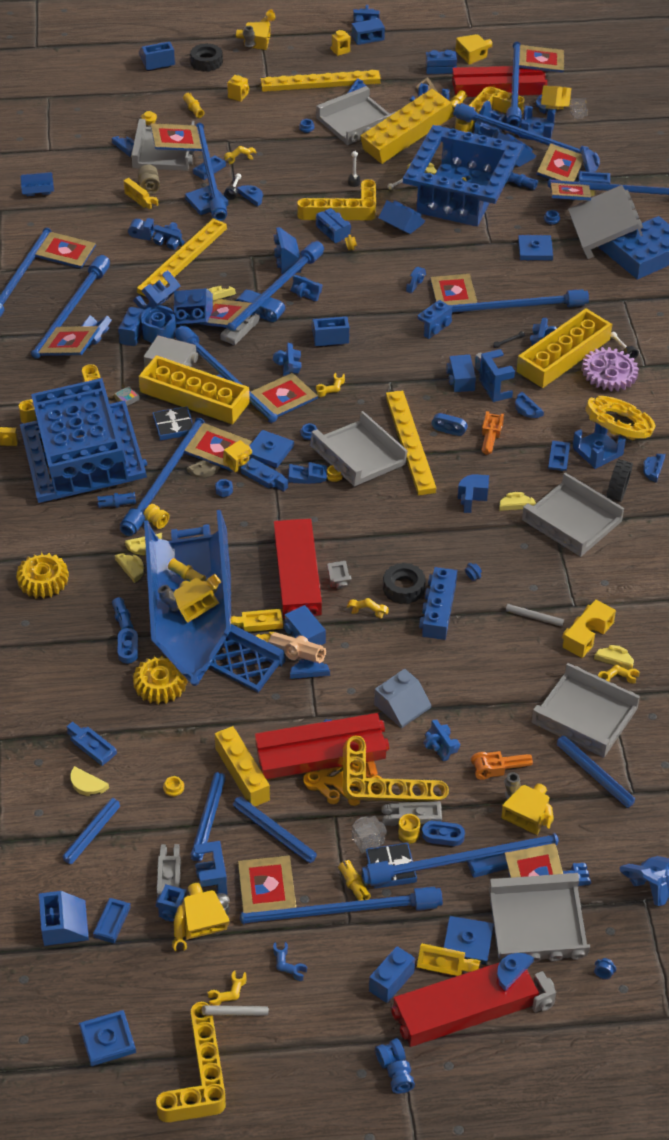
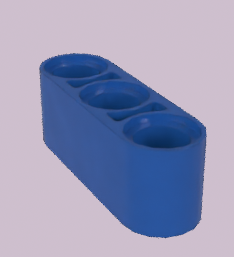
(269, 310)

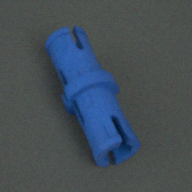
(522, 180)
(116, 500)
(122, 615)

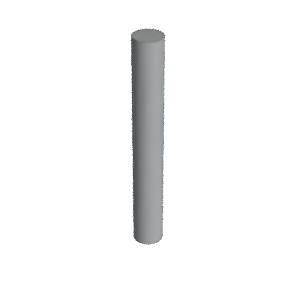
(535, 615)
(235, 1010)

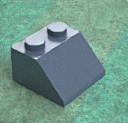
(402, 698)

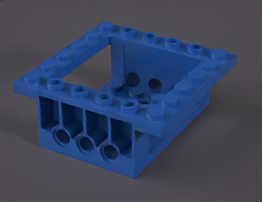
(478, 158)
(86, 461)

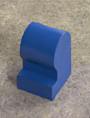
(142, 229)

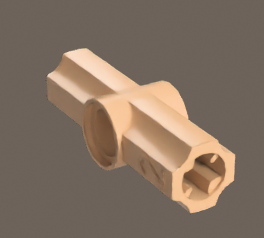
(298, 647)

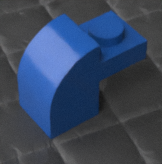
(473, 488)

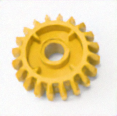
(42, 575)
(158, 680)

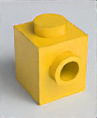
(237, 88)

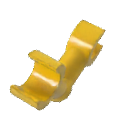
(237, 151)
(322, 389)
(378, 609)
(616, 669)
(230, 995)

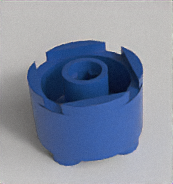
(158, 322)

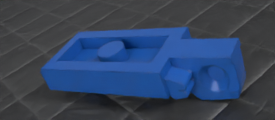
(264, 475)
(91, 743)

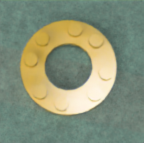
(597, 411)

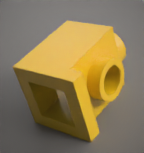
(339, 40)
(236, 455)

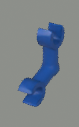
(283, 966)

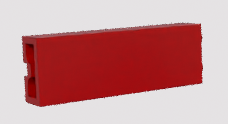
(475, 79)
(297, 566)
(318, 745)
(460, 1004)

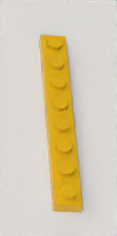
(319, 80)
(186, 253)
(411, 442)

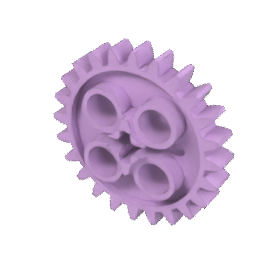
(610, 369)

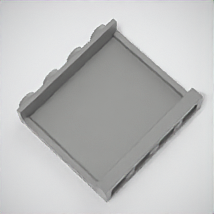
(351, 115)
(146, 154)
(605, 218)
(360, 450)
(574, 515)
(586, 710)
(538, 917)

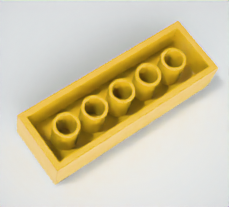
(406, 125)
(564, 348)
(194, 389)

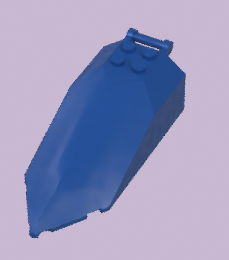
(194, 643)

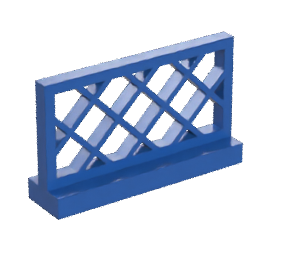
(250, 644)

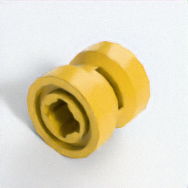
(156, 516)
(409, 828)

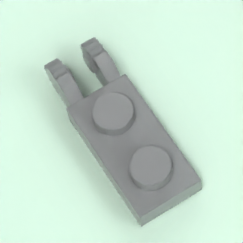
(241, 330)
(423, 810)
(168, 868)

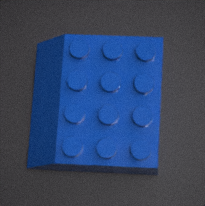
(643, 253)

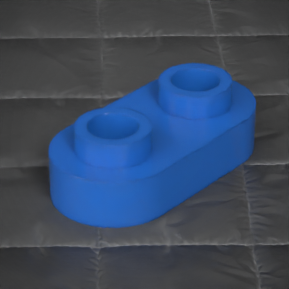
(449, 424)
(127, 645)
(443, 833)

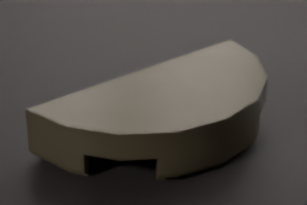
(203, 469)

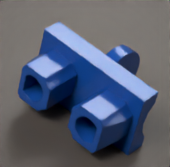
(365, 14)
(170, 234)
(306, 288)
(541, 331)
(288, 359)
(438, 739)

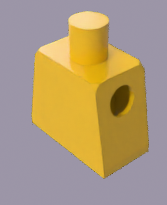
(472, 48)

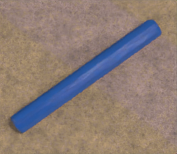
(596, 771)
(208, 813)
(274, 829)

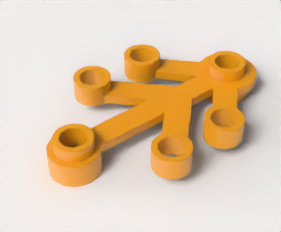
(337, 781)

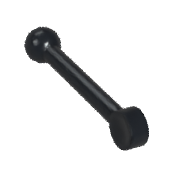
(521, 334)

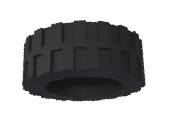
(206, 50)
(619, 480)
(404, 571)

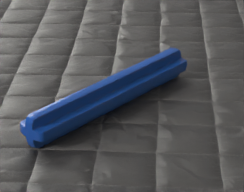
(91, 831)

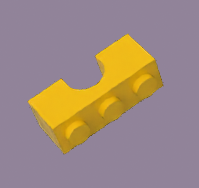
(555, 97)
(579, 637)

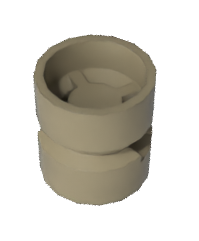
(149, 178)

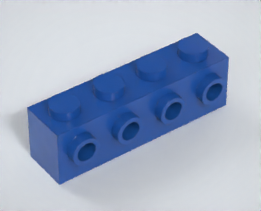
(439, 603)

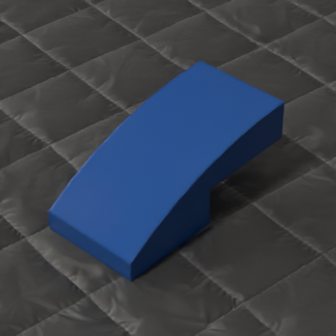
(559, 455)
(312, 474)

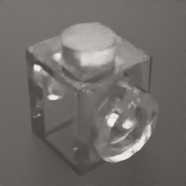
(368, 833)

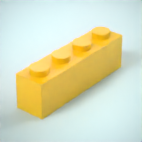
(242, 766)

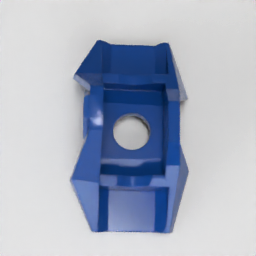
(484, 129)
(653, 870)

